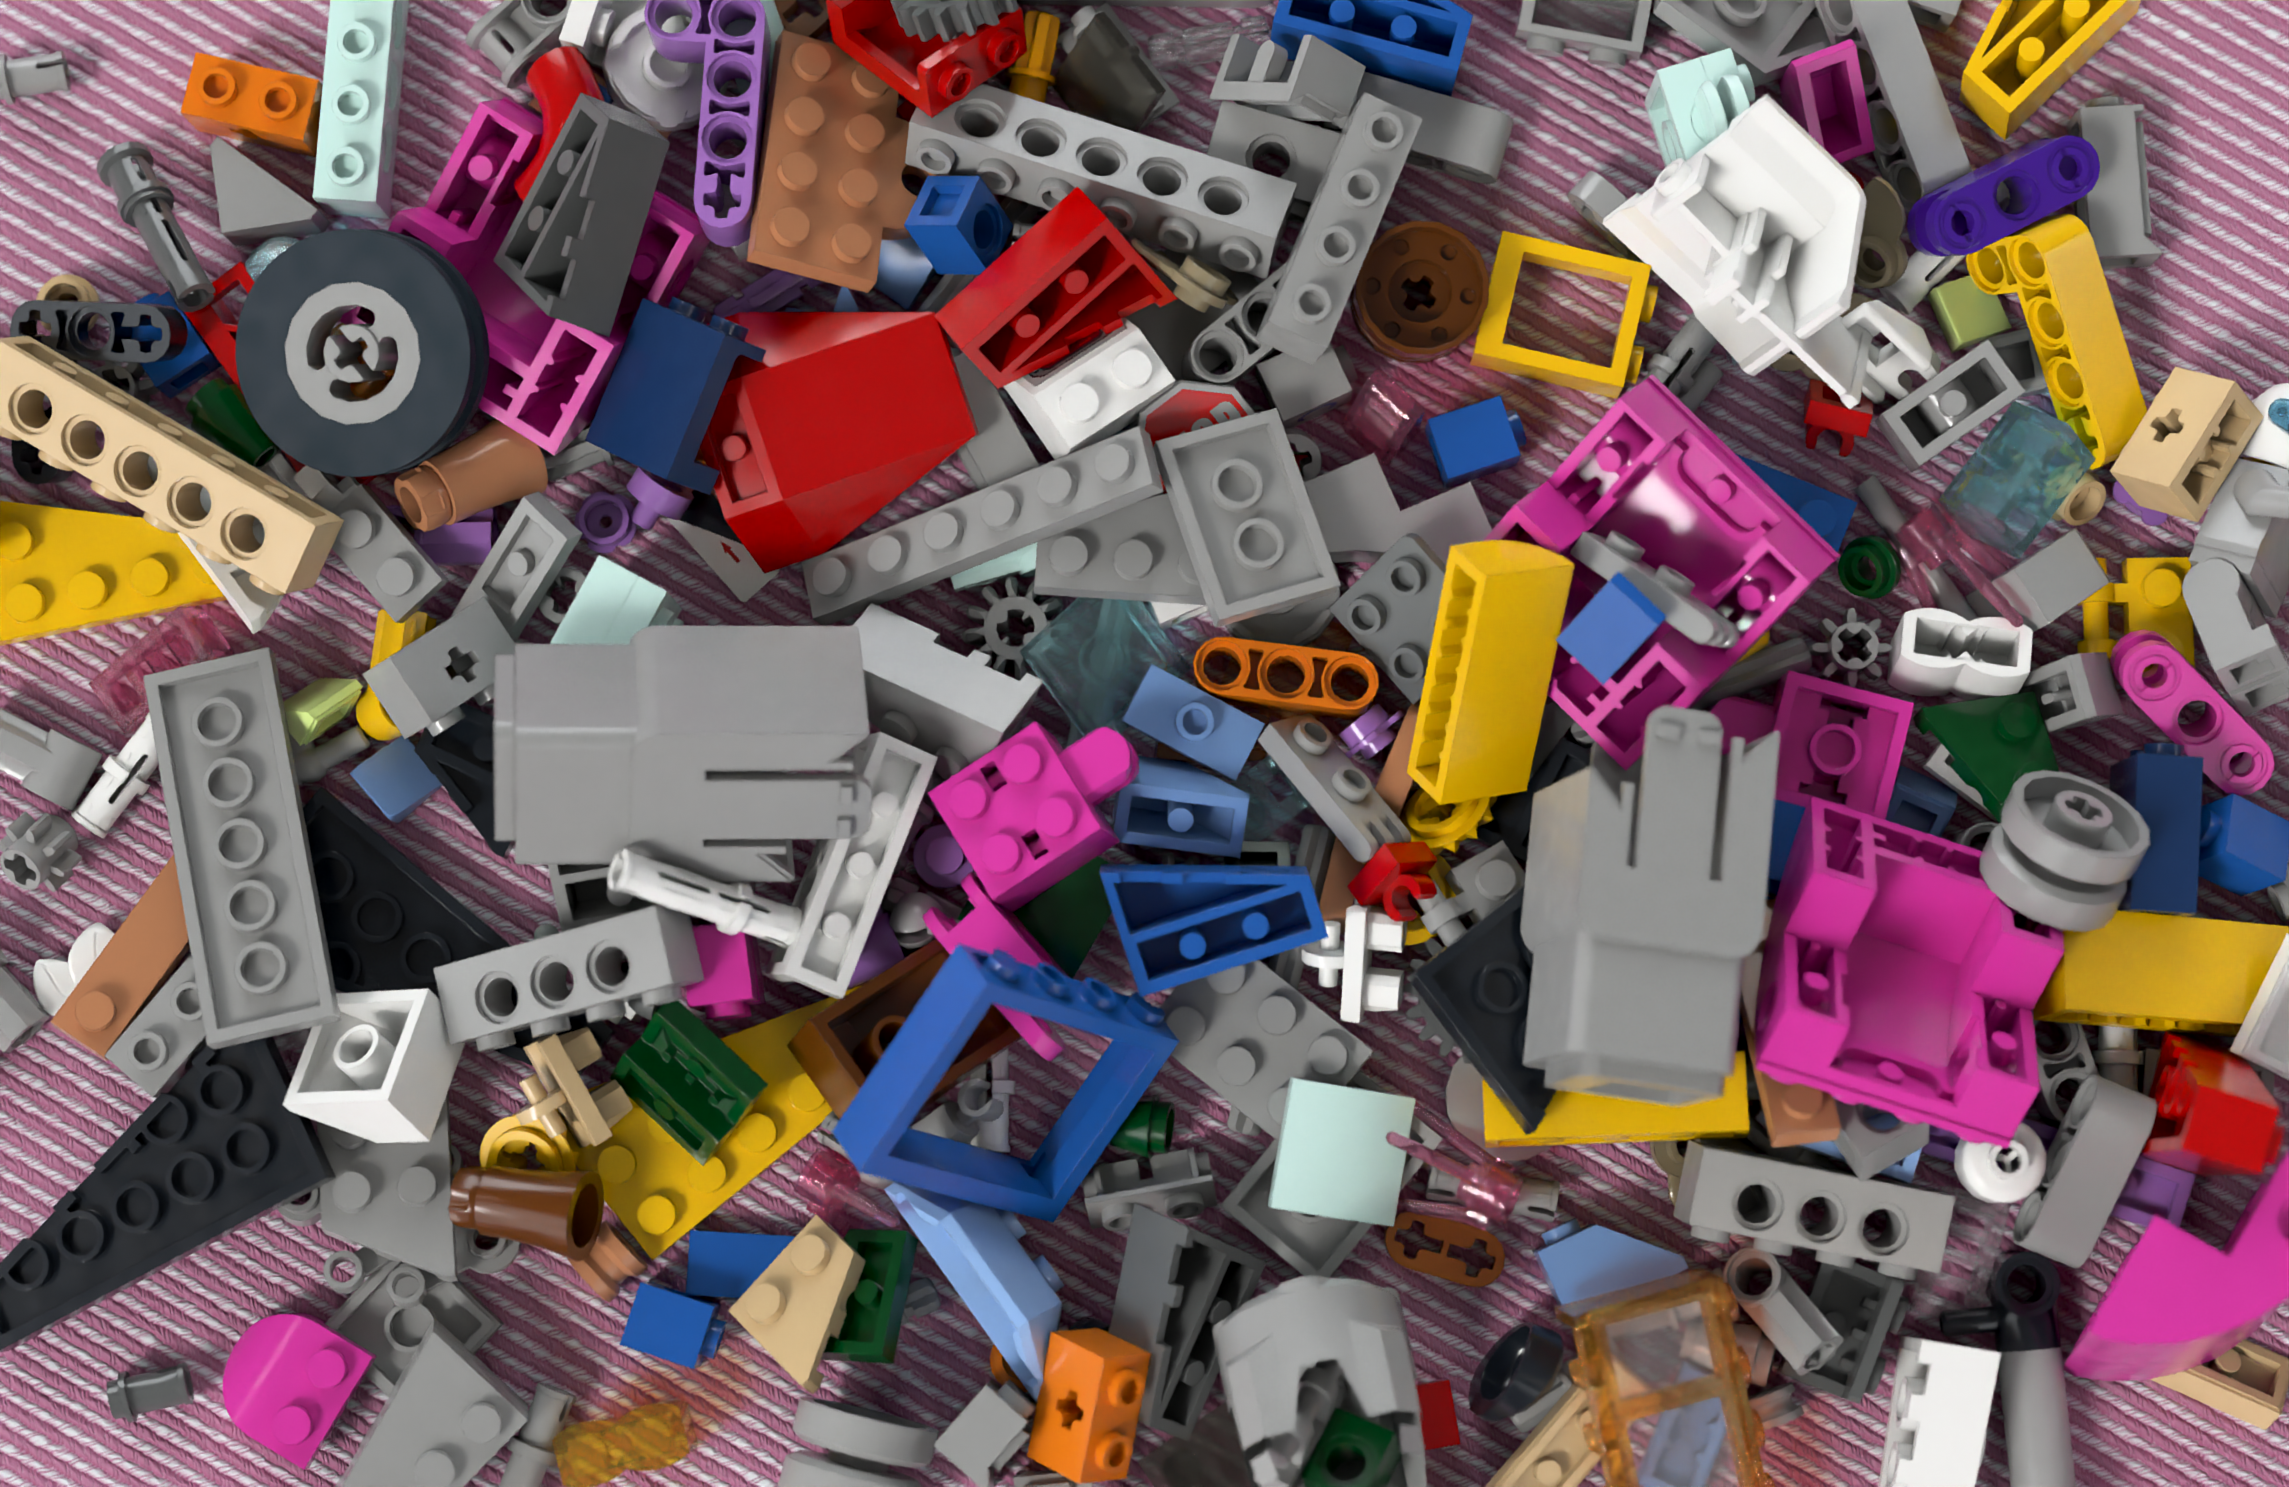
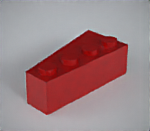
(2210, 1111)

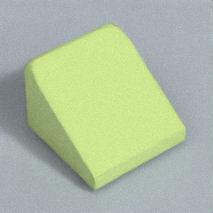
(1967, 313)
(320, 707)

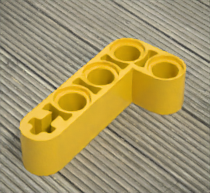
(2071, 326)

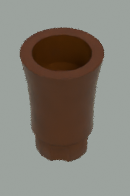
(530, 1206)

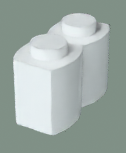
(1946, 653)

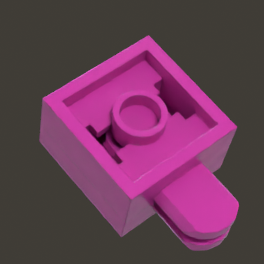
(1825, 750)
(1033, 809)

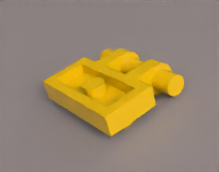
(2150, 601)

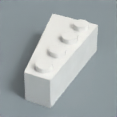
(1938, 1414)

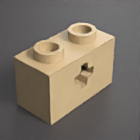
(2186, 443)

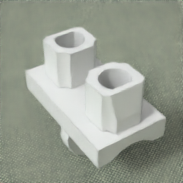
(1362, 985)

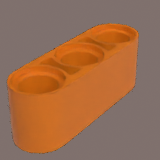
(1316, 664)

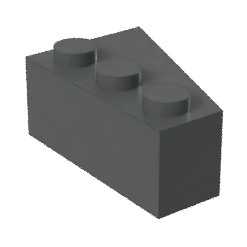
(585, 215)
(1168, 1301)

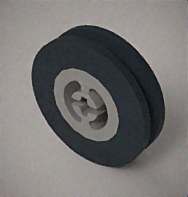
(302, 376)

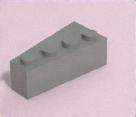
(438, 1421)

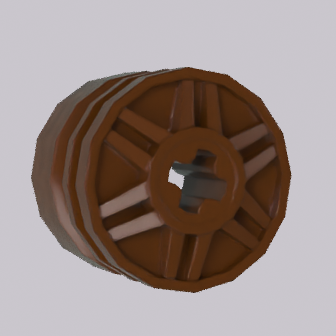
(1456, 285)

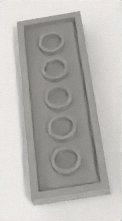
(241, 848)

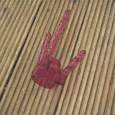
(1935, 538)
(830, 1183)
(1487, 1189)

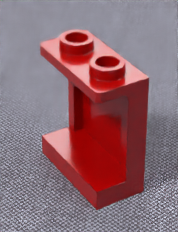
(924, 72)

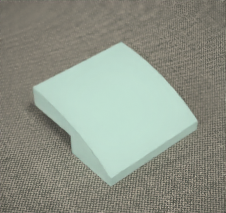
(1337, 1152)

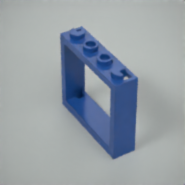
(971, 980)

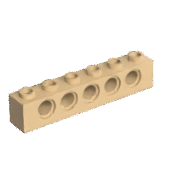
(295, 527)

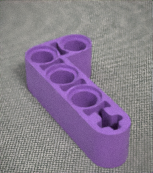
(721, 116)

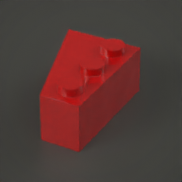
(1050, 291)

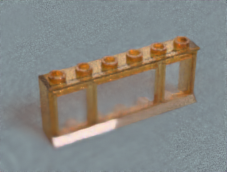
(1667, 1384)

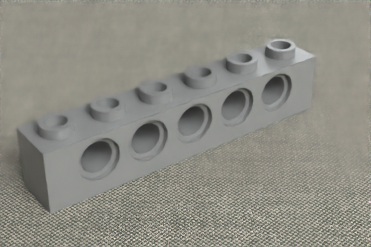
(1135, 180)

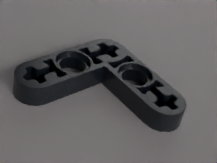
(70, 338)

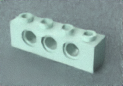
(360, 107)

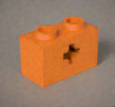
(253, 104)
(1088, 1405)

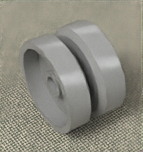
(2064, 850)
(859, 1447)

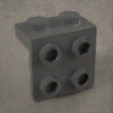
(1396, 611)

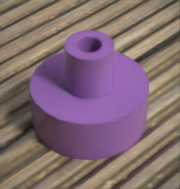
(656, 498)

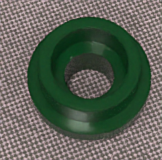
(1857, 574)

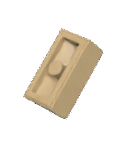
(2238, 1383)

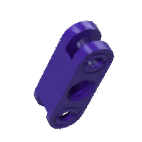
(2039, 180)

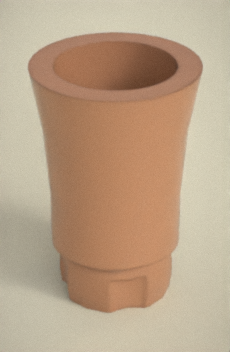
(471, 477)

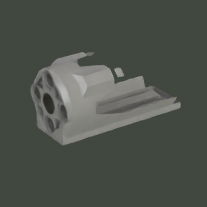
(1312, 1320)

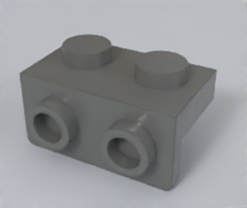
(1862, 1310)

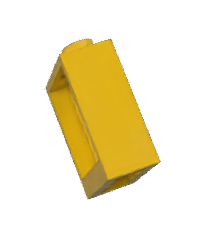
(1626, 358)

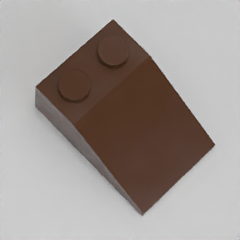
(853, 1034)

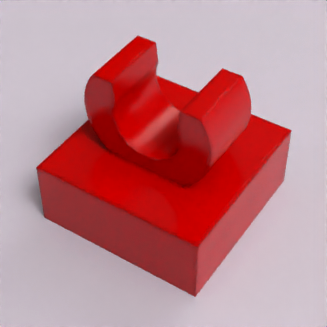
(1826, 411)
(1394, 874)

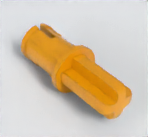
(1033, 69)

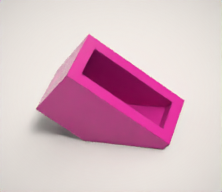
(1829, 100)

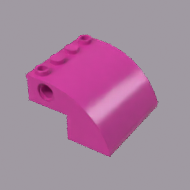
(541, 370)
(1691, 507)
(1901, 977)
(2186, 1301)

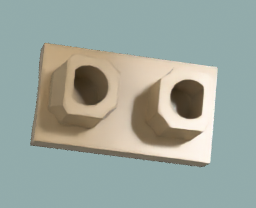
(584, 1112)

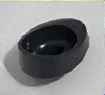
(1516, 1372)

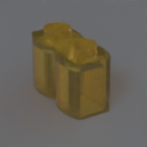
(638, 1441)

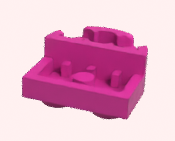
(292, 1383)

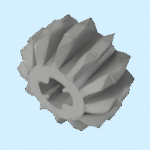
(998, 620)

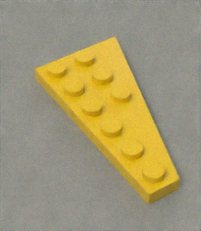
(89, 570)
(662, 1188)

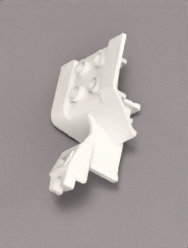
(1766, 255)

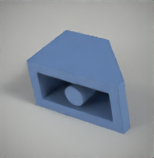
(1180, 810)
(1599, 1261)

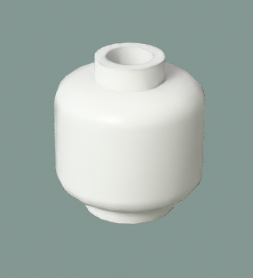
(1984, 1179)

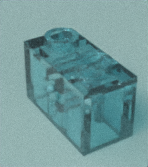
(2016, 479)

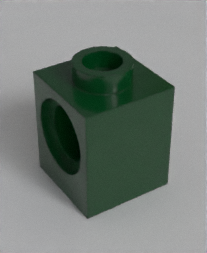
(1353, 1439)

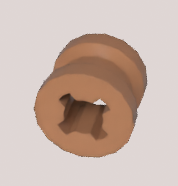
(609, 1262)

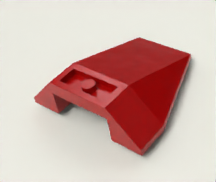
(830, 425)

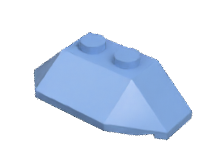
(990, 1273)

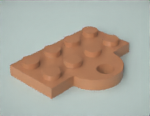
(829, 167)

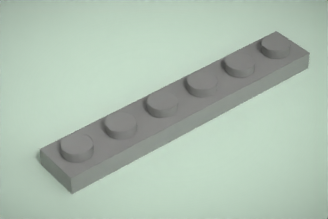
(982, 526)

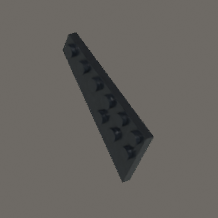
(392, 919)
(1482, 1000)
(171, 1184)

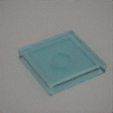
(1098, 657)

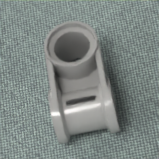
(524, 29)

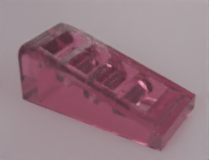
(1383, 418)
(185, 620)

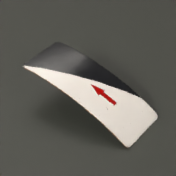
(720, 547)

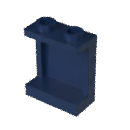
(669, 390)

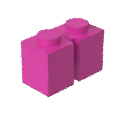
(730, 975)

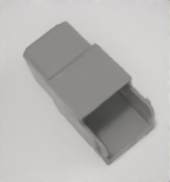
(682, 748)
(1643, 912)

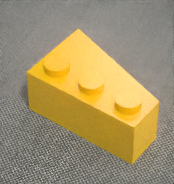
(2032, 52)

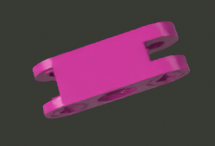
(2218, 732)
(996, 927)

